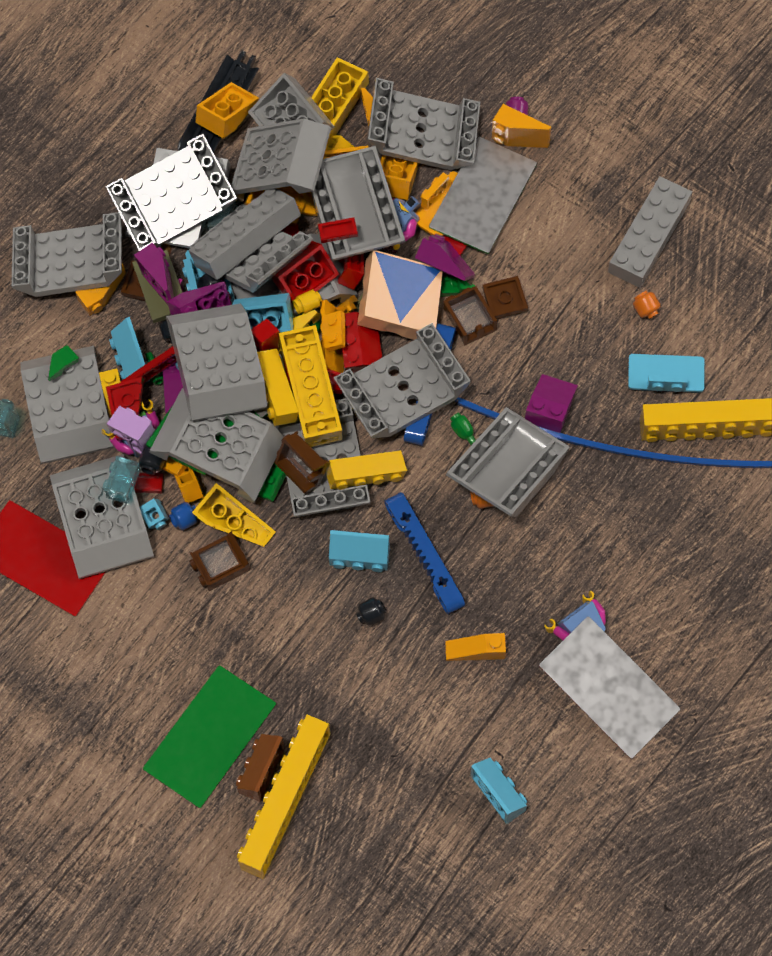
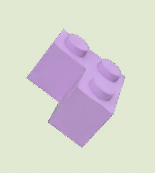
(131, 427)

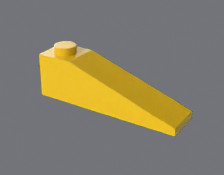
(227, 514)

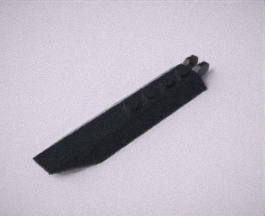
(229, 71)

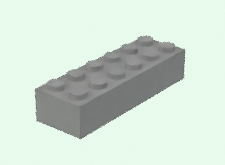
(244, 232)
(650, 232)

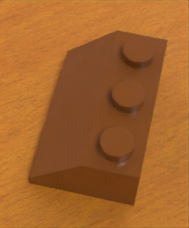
(260, 766)

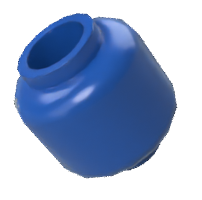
(182, 516)

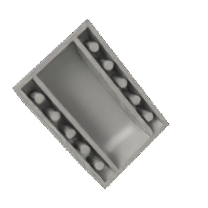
(357, 188)
(217, 361)
(68, 409)
(509, 462)

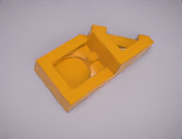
(348, 305)

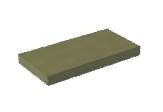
(156, 305)

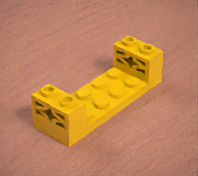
(311, 386)

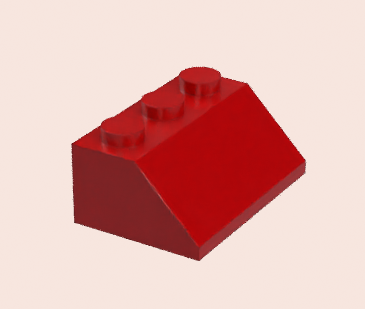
(306, 272)
(361, 344)

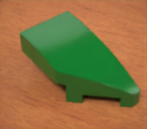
(453, 286)
(61, 360)

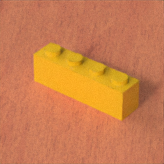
(279, 397)
(366, 470)

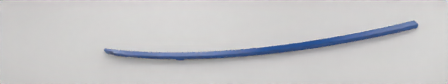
(629, 452)

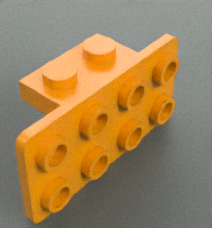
(432, 199)
(332, 336)

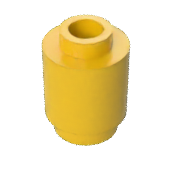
(307, 301)

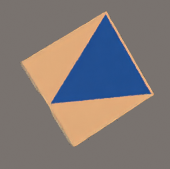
(399, 294)

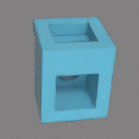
(148, 512)

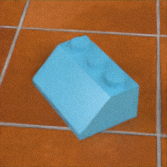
(271, 307)
(127, 348)
(359, 550)
(498, 789)

